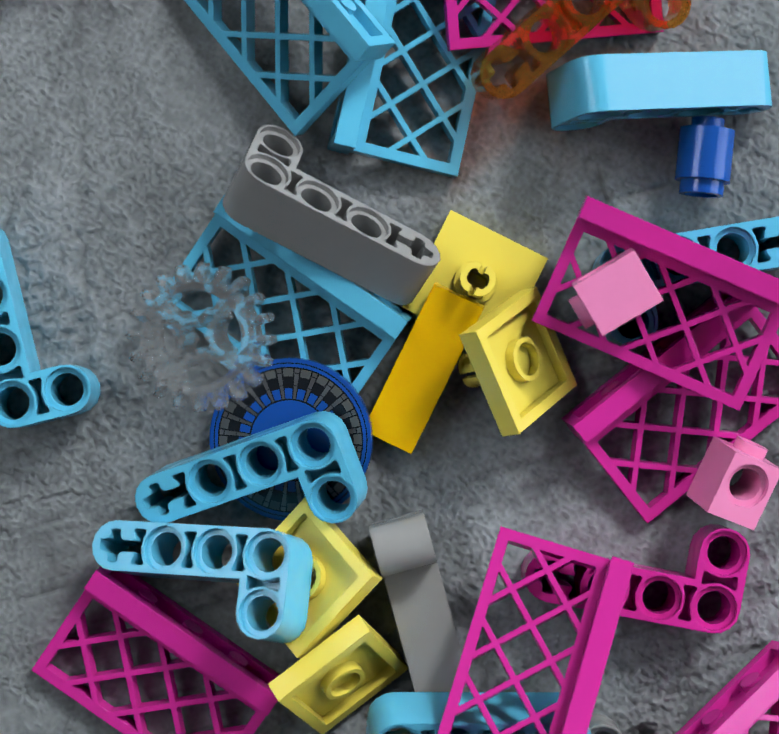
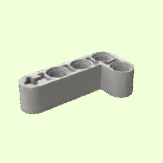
(325, 223)
(417, 600)

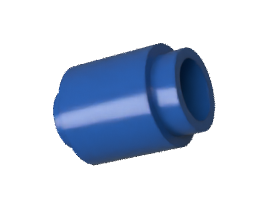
(704, 157)

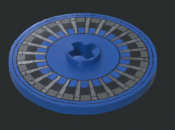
(288, 392)

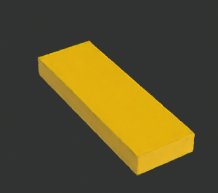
(423, 367)

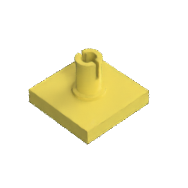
(479, 265)
(516, 363)
(338, 577)
(338, 675)

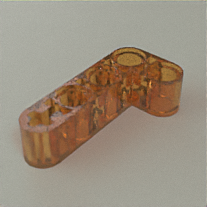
(567, 29)

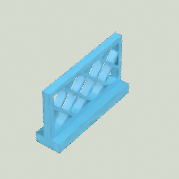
(345, 21)
(357, 101)
(363, 306)

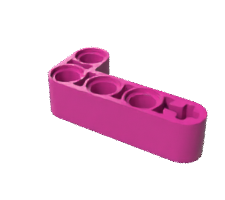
(683, 588)

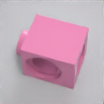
(614, 293)
(745, 499)

